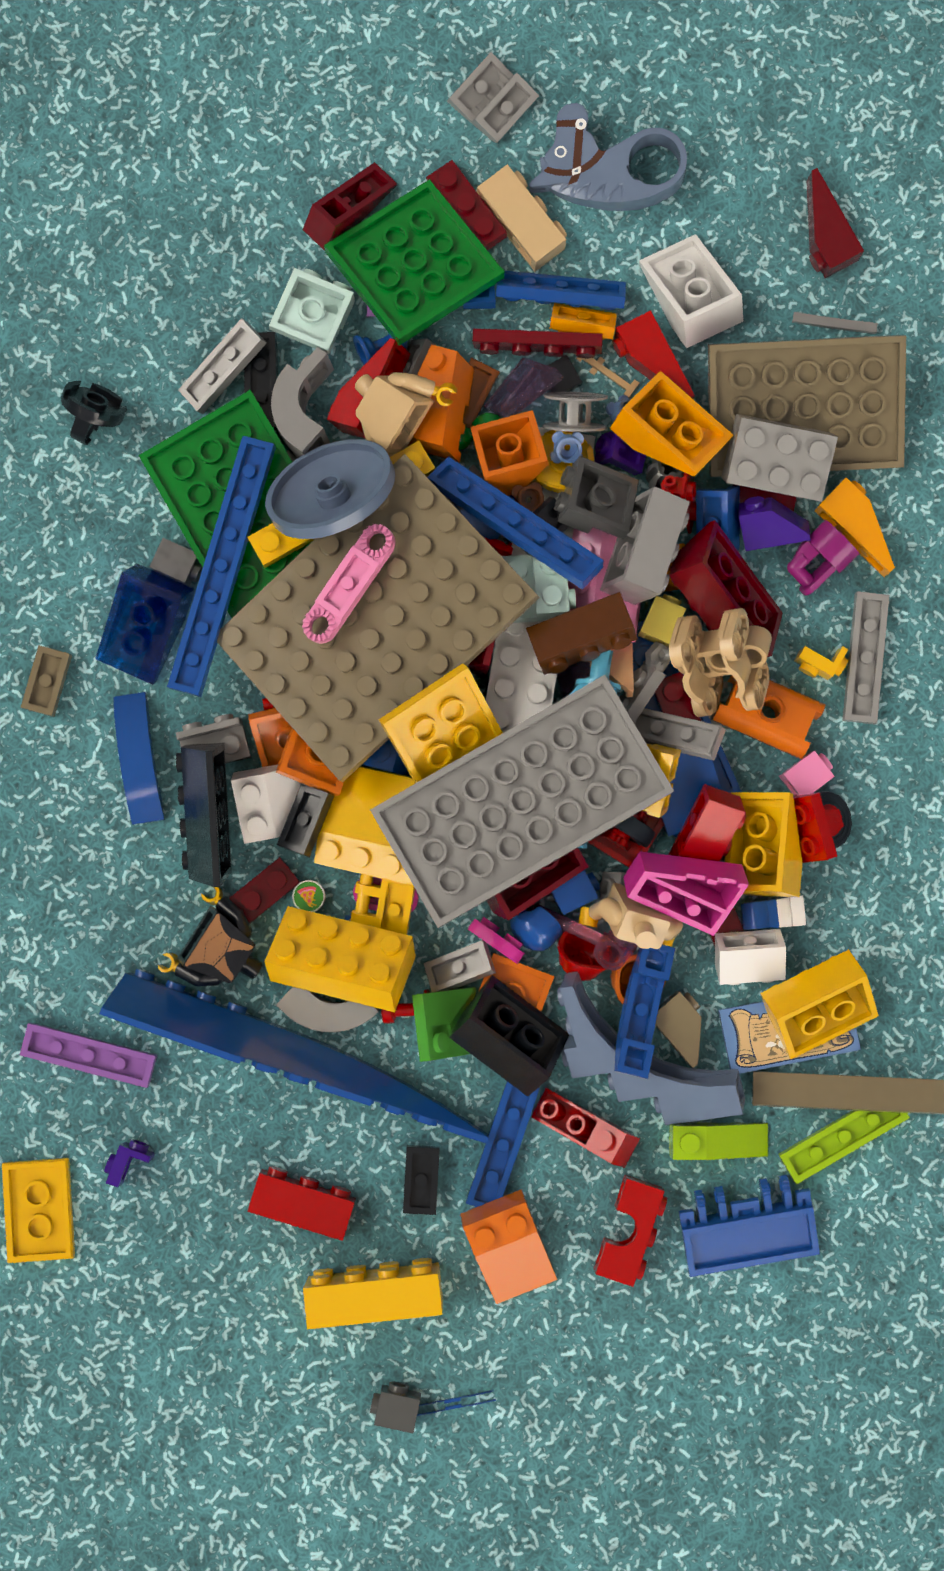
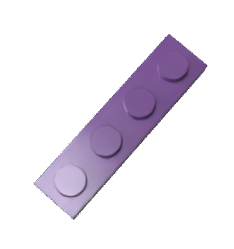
(88, 1055)

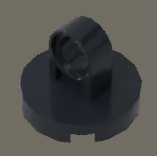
(91, 409)

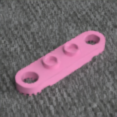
(348, 583)

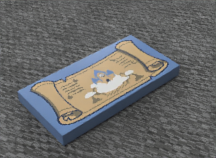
(755, 1045)

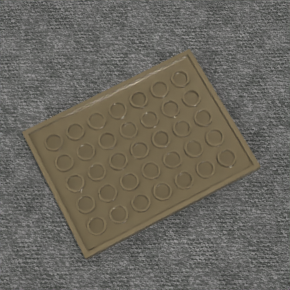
(420, 618)

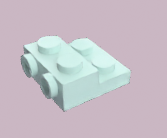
(312, 309)
(547, 584)

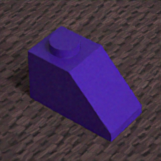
(770, 524)

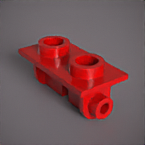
(684, 489)

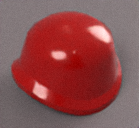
(578, 956)

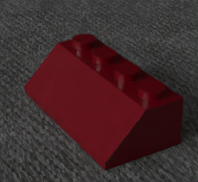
(720, 580)

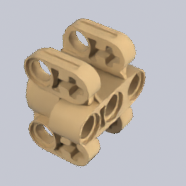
(711, 654)

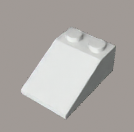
(693, 290)
(263, 802)

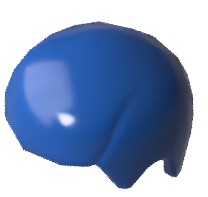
(536, 929)

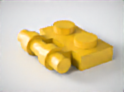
(393, 904)

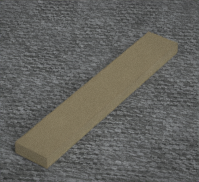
(848, 1092)

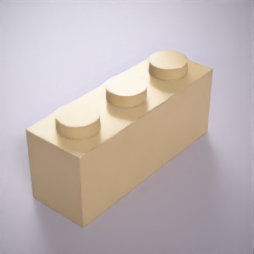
(523, 217)

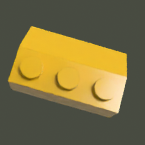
(820, 1003)

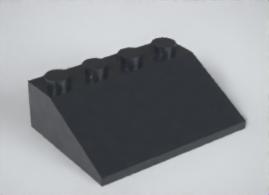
(205, 813)

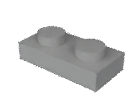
(459, 967)

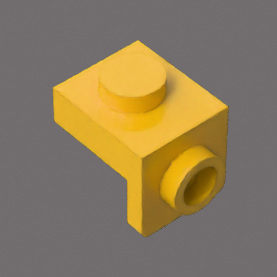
(815, 664)

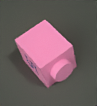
(808, 774)

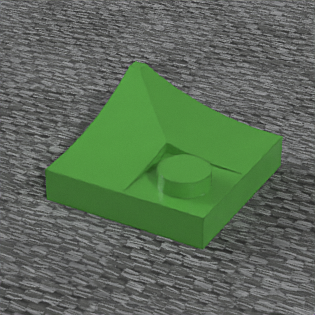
(435, 1020)

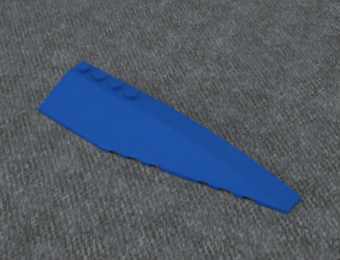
(271, 1047)

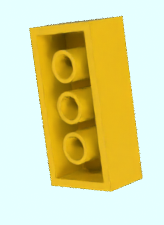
(340, 958)
(373, 1294)

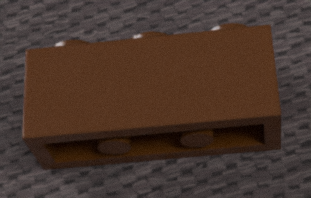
(582, 634)

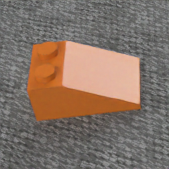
(508, 1246)

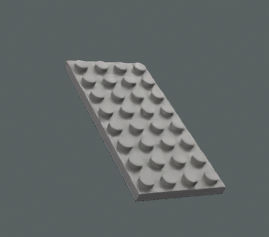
(521, 801)

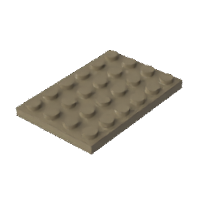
(820, 384)

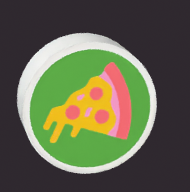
(309, 896)

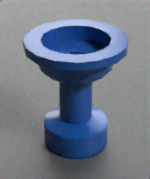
(367, 348)

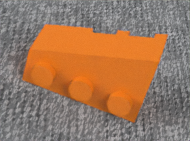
(443, 425)

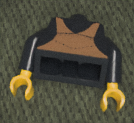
(217, 947)

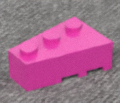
(686, 888)

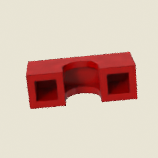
(624, 1259)

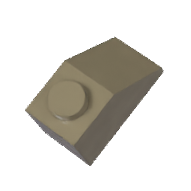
(681, 1025)

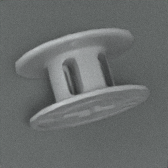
(575, 419)

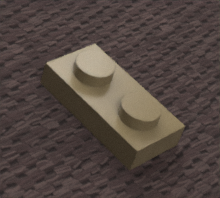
(46, 681)

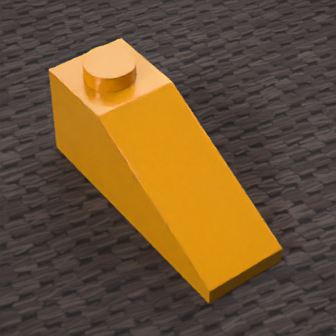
(855, 519)

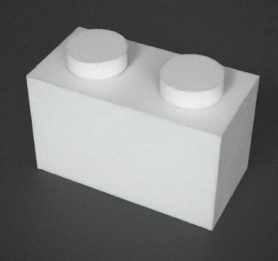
(750, 956)

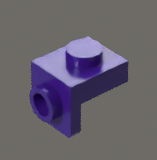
(118, 1164)

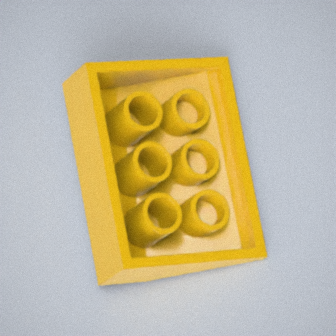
(352, 835)

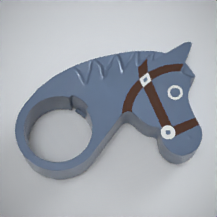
(599, 178)

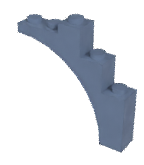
(678, 1091)

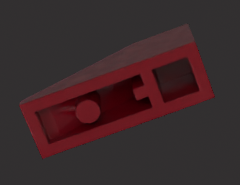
(347, 204)
(830, 235)

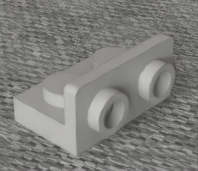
(224, 730)

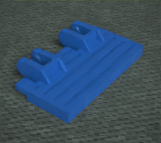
(749, 1235)

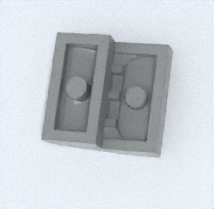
(493, 98)

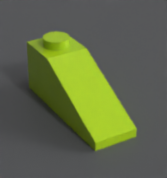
(717, 1140)

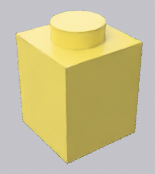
(661, 619)

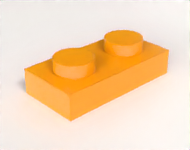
(582, 320)

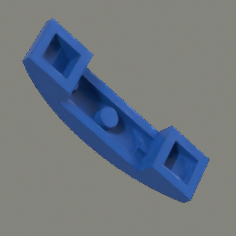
(137, 758)
(640, 1010)

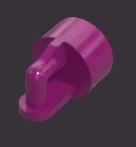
(831, 546)

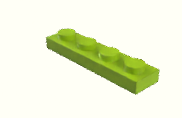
(837, 1141)

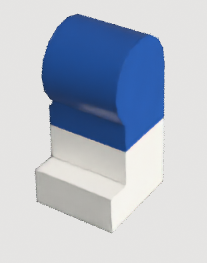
(774, 913)

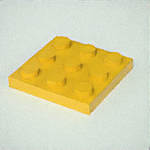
(440, 724)

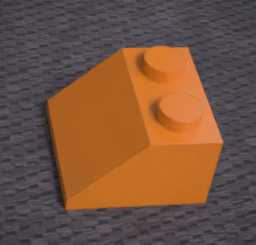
(510, 451)

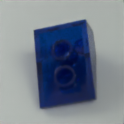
(144, 622)

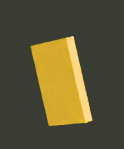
(38, 1210)

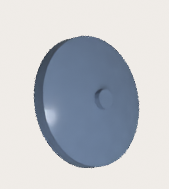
(330, 489)

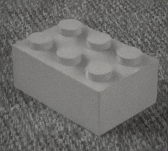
(779, 457)
(644, 555)

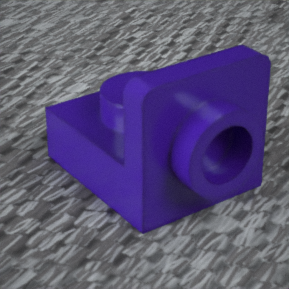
(615, 451)

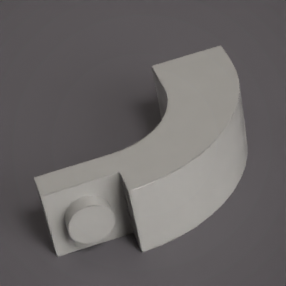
(290, 400)
(323, 1015)

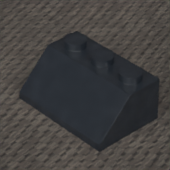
(510, 1036)

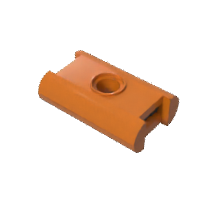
(784, 732)

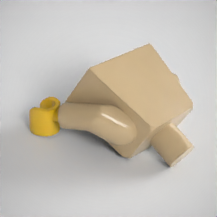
(396, 407)
(632, 920)

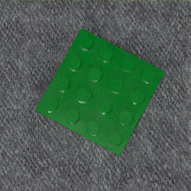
(414, 262)

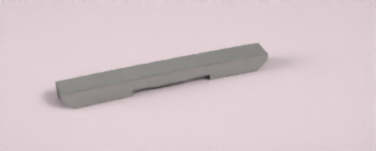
(835, 323)

